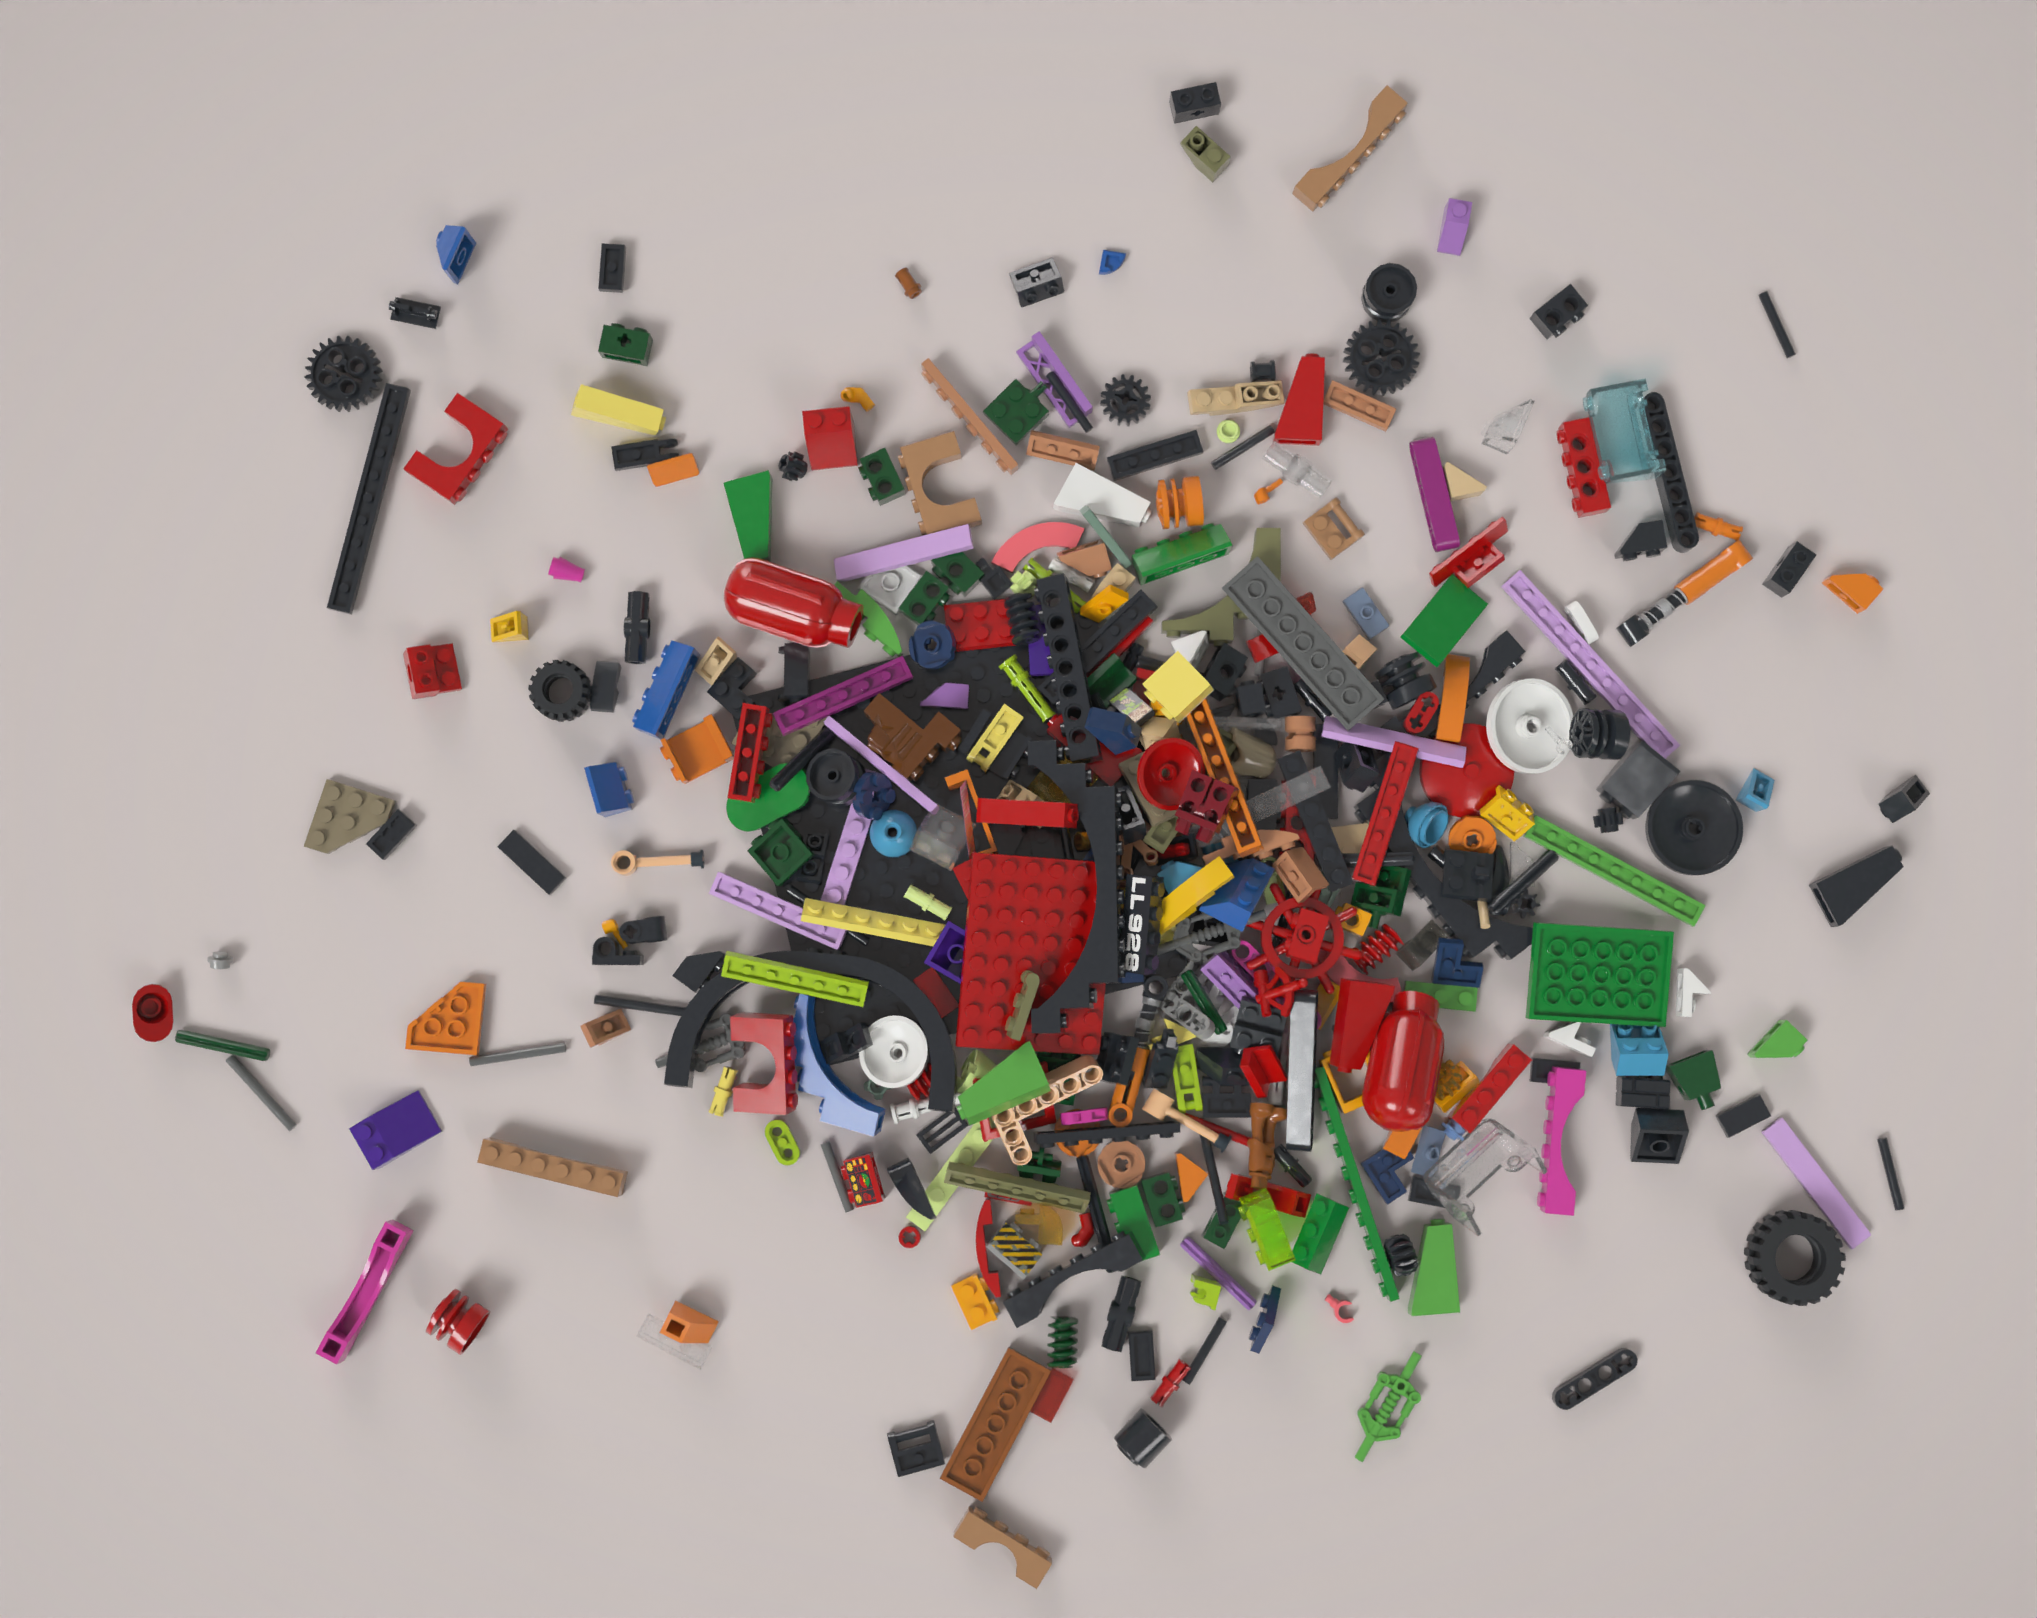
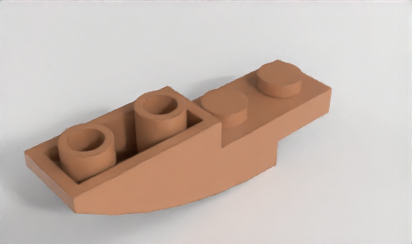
(1270, 839)

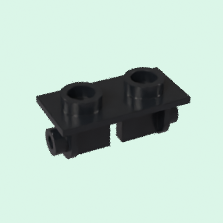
(414, 312)

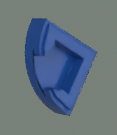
(1111, 262)

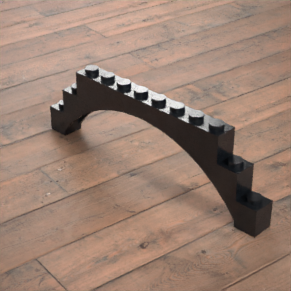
(1457, 916)
(1101, 956)

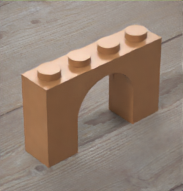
(918, 461)

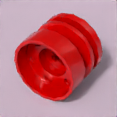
(457, 1321)

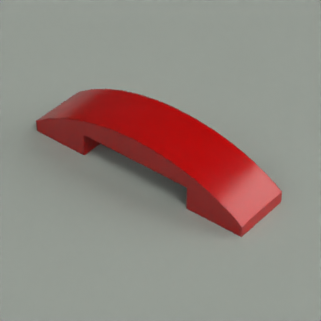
(990, 1277)

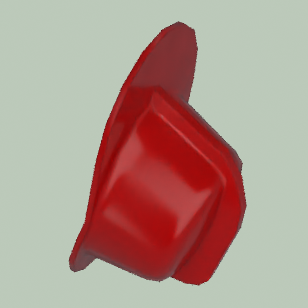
(152, 1013)

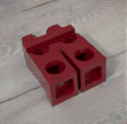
(1205, 805)

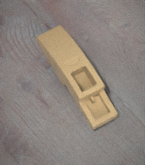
(1235, 399)

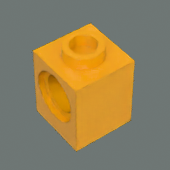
(1362, 920)

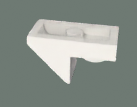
(1687, 985)
(1565, 1036)

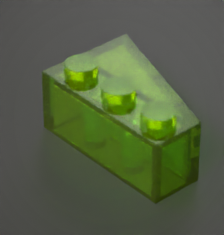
(1265, 1229)

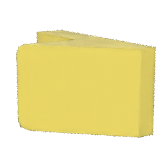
(1181, 1033)

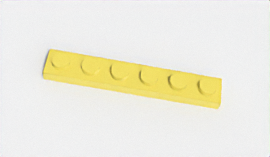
(871, 922)

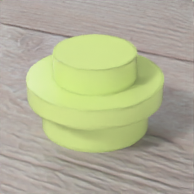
(1228, 431)

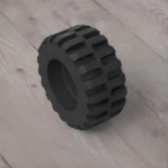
(1825, 1264)

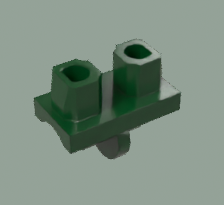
(1042, 1164)

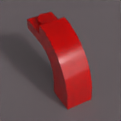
(1284, 1198)

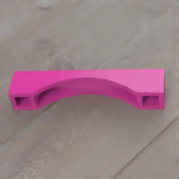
(1565, 1091)
(357, 1308)

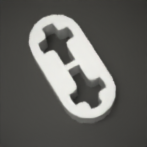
(1581, 622)

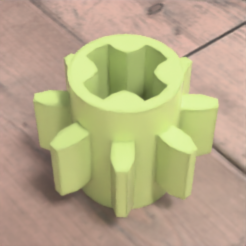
(1023, 583)

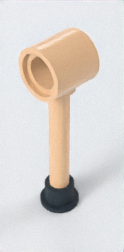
(694, 859)
(1160, 1105)

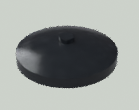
(1694, 827)

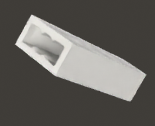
(1103, 497)

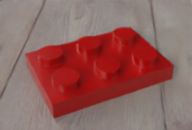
(979, 625)

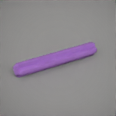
(1218, 1273)

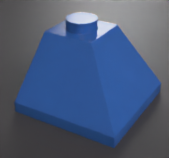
(454, 250)

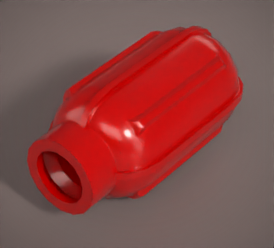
(791, 604)
(1405, 1064)

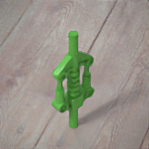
(1400, 1385)

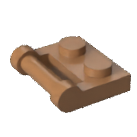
(1328, 534)

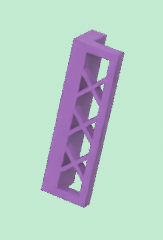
(1053, 362)
(1229, 977)

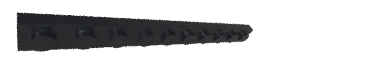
(368, 498)

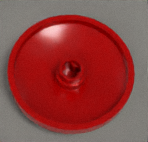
(1470, 787)

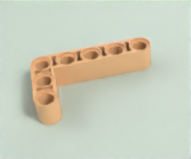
(1059, 1091)

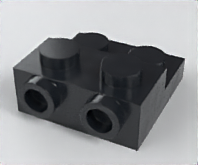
(1255, 1030)
(1117, 1057)

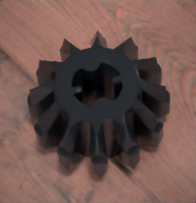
(1401, 1255)

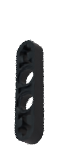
(1592, 1374)

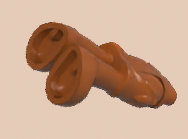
(1262, 1145)

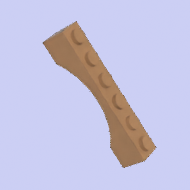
(1320, 182)
(552, 1167)

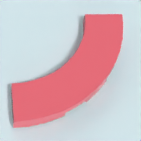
(1033, 538)
(1343, 969)

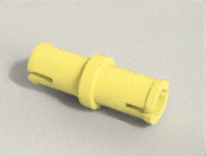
(723, 1091)

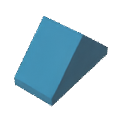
(1756, 791)

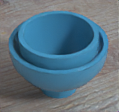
(1427, 823)
(896, 845)

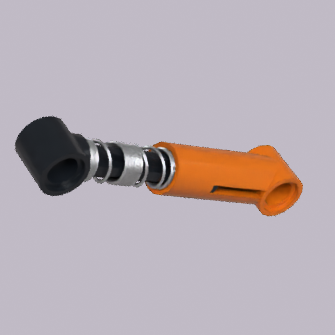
(1686, 591)
(1144, 1027)

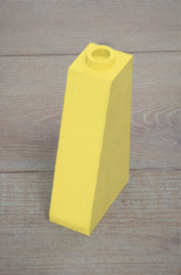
(617, 411)

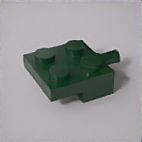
(1017, 410)
(1385, 897)

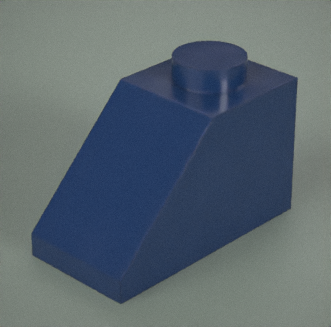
(1113, 729)

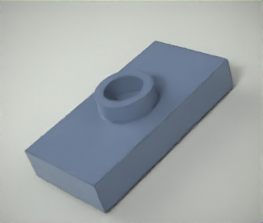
(1365, 613)
(1427, 1150)

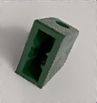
(1696, 1077)

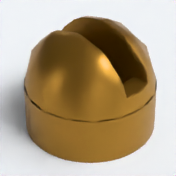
(1082, 841)

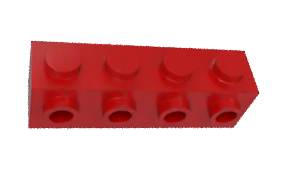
(749, 752)

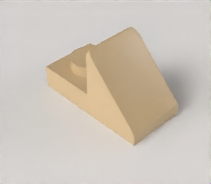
(716, 661)

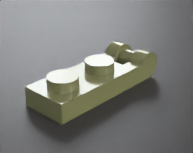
(1022, 1004)

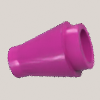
(565, 570)

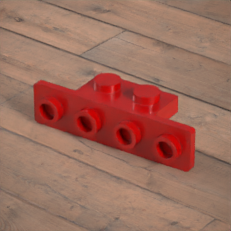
(1474, 558)

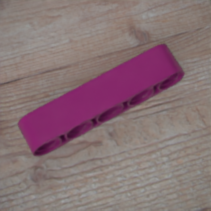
(1434, 494)

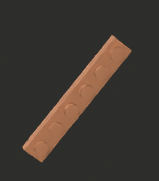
(962, 410)

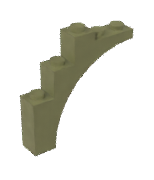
(1219, 619)

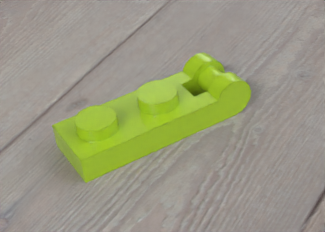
(1186, 1079)

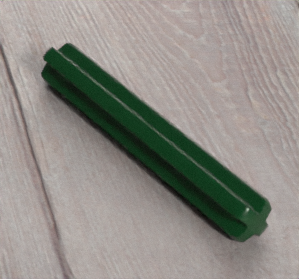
(222, 1045)

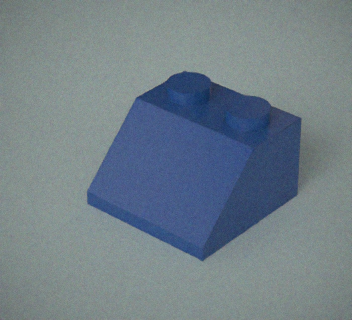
(609, 788)

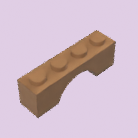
(977, 1530)

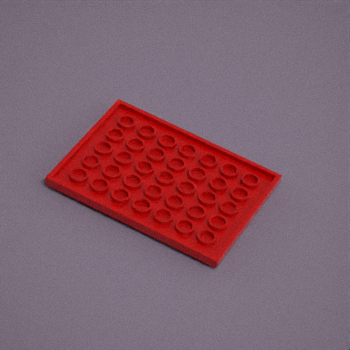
(1022, 919)

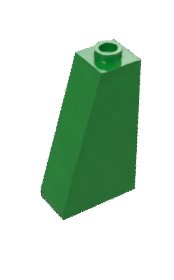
(752, 513)

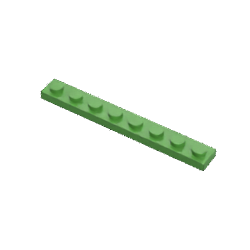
(1615, 871)

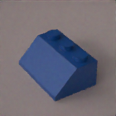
(1239, 897)

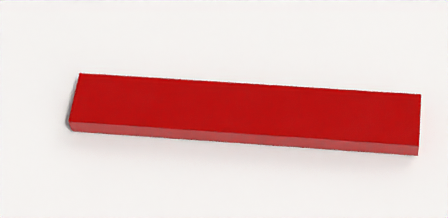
(1385, 813)

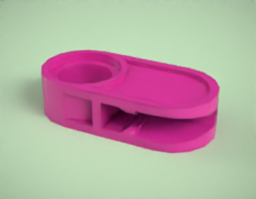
(1084, 1116)

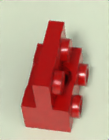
(431, 670)

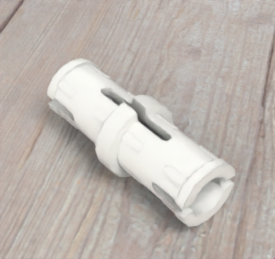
(1074, 576)

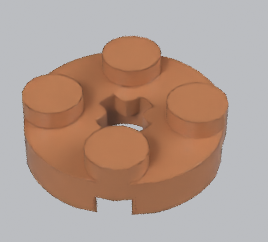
(1117, 1177)

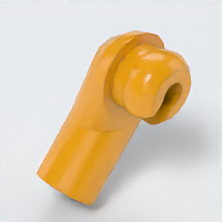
(857, 395)

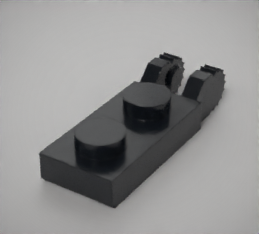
(641, 453)

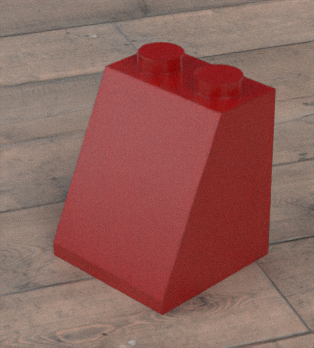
(830, 438)

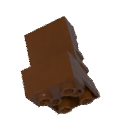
(904, 742)

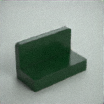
(1110, 679)

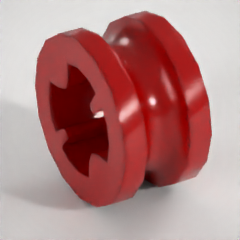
(909, 1229)

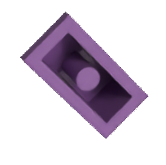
(1454, 226)

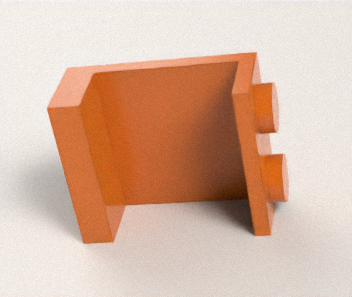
(697, 750)

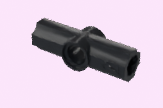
(637, 627)
(1121, 1313)

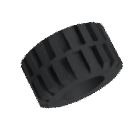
(543, 681)

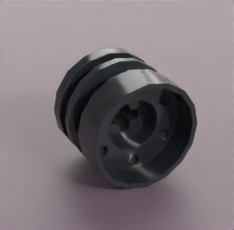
(1405, 680)
(1599, 734)

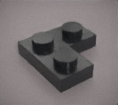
(729, 687)

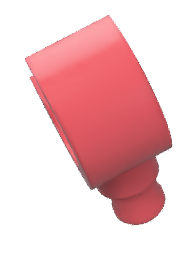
(1336, 1304)

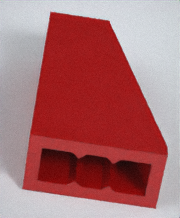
(1303, 411)
(1106, 769)
(1027, 813)
(1357, 1020)

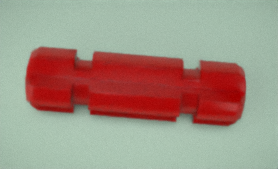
(1172, 851)

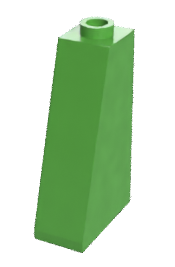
(1005, 1086)
(1435, 1281)

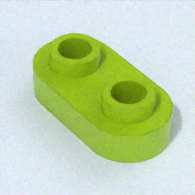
(780, 1143)

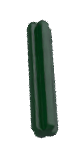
(1203, 1001)

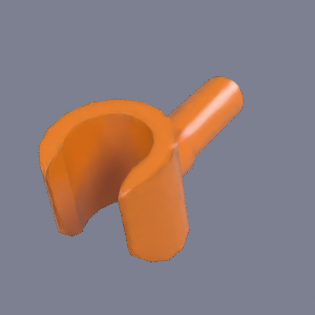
(1261, 495)

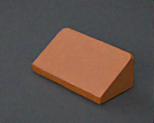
(673, 469)

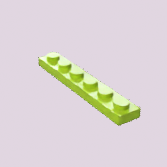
(794, 978)

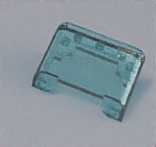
(1622, 433)

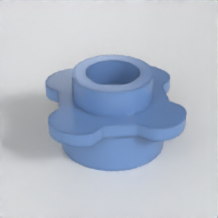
(1453, 1130)

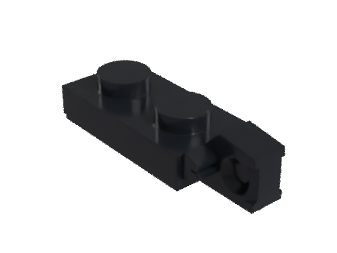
(1161, 1061)

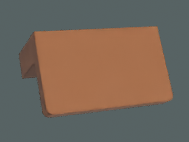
(1299, 873)

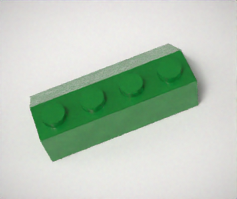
(1181, 554)

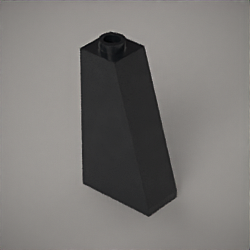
(1853, 885)

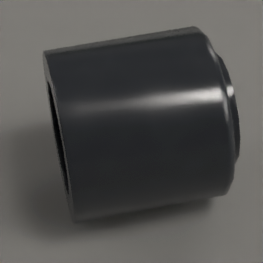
(1142, 1439)

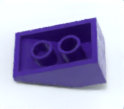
(395, 1130)

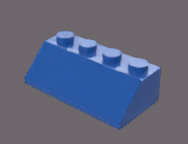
(666, 690)

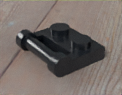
(1043, 842)
(919, 1456)

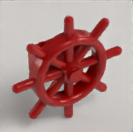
(1305, 938)

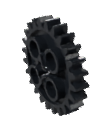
(1373, 338)
(352, 355)

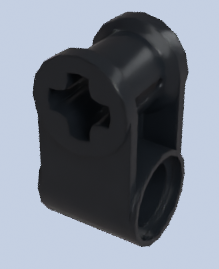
(648, 930)

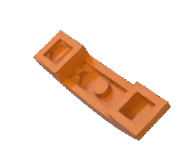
(1453, 698)

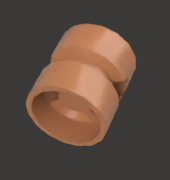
(1300, 733)

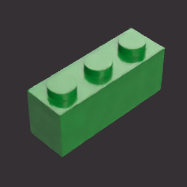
(1133, 1217)
(1319, 1233)

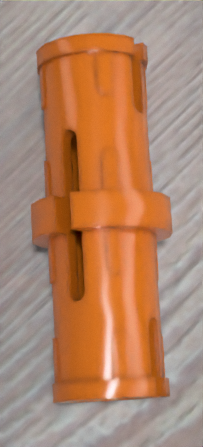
(1717, 526)

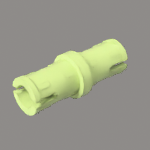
(928, 902)

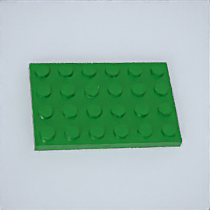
(1599, 974)

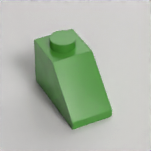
(1779, 1042)

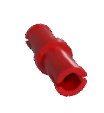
(1170, 1383)

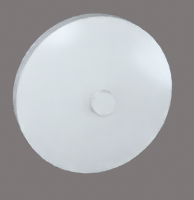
(1519, 722)

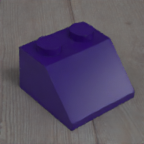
(948, 952)

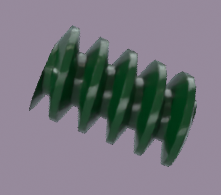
(1062, 1342)

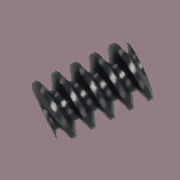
(1020, 619)

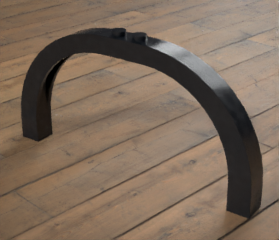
(694, 1019)

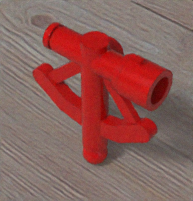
(1267, 994)

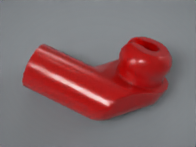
(1085, 1233)

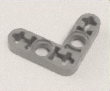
(1182, 1005)

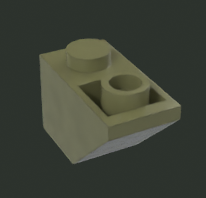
(1205, 154)

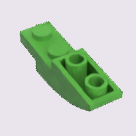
(877, 624)

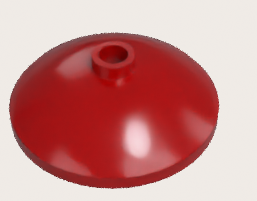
(1179, 760)

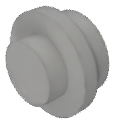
(220, 960)

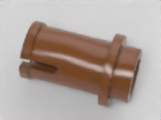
(910, 286)

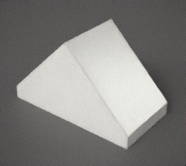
(1192, 647)

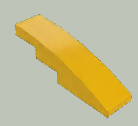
(1193, 892)

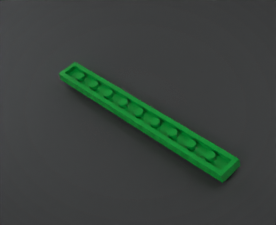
(1356, 1193)

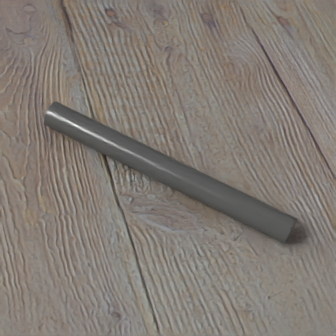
(517, 1054)
(261, 1092)

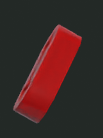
(1425, 716)

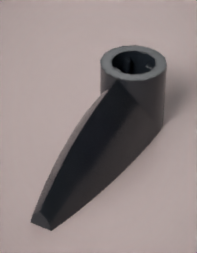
(1500, 876)
(910, 1187)

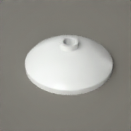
(888, 1037)

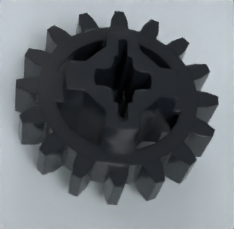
(1116, 398)

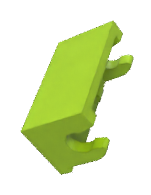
(1207, 1291)

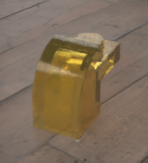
(1049, 1222)

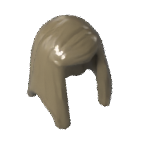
(1252, 755)

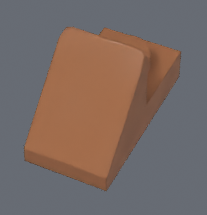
(605, 1028)

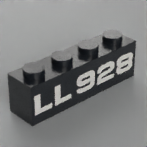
(1142, 922)

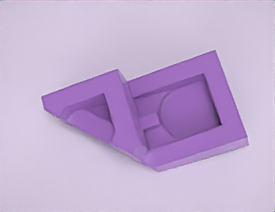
(949, 696)

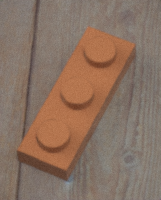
(1359, 406)
(1062, 450)

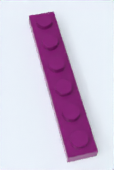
(842, 696)

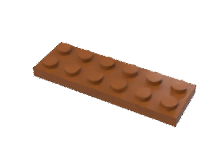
(995, 1424)

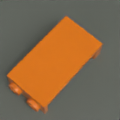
(956, 781)

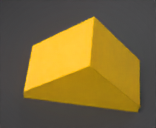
(509, 627)

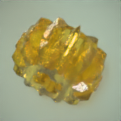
(1449, 1080)

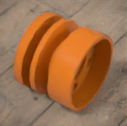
(1180, 502)

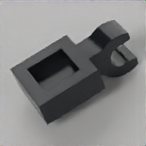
(995, 580)

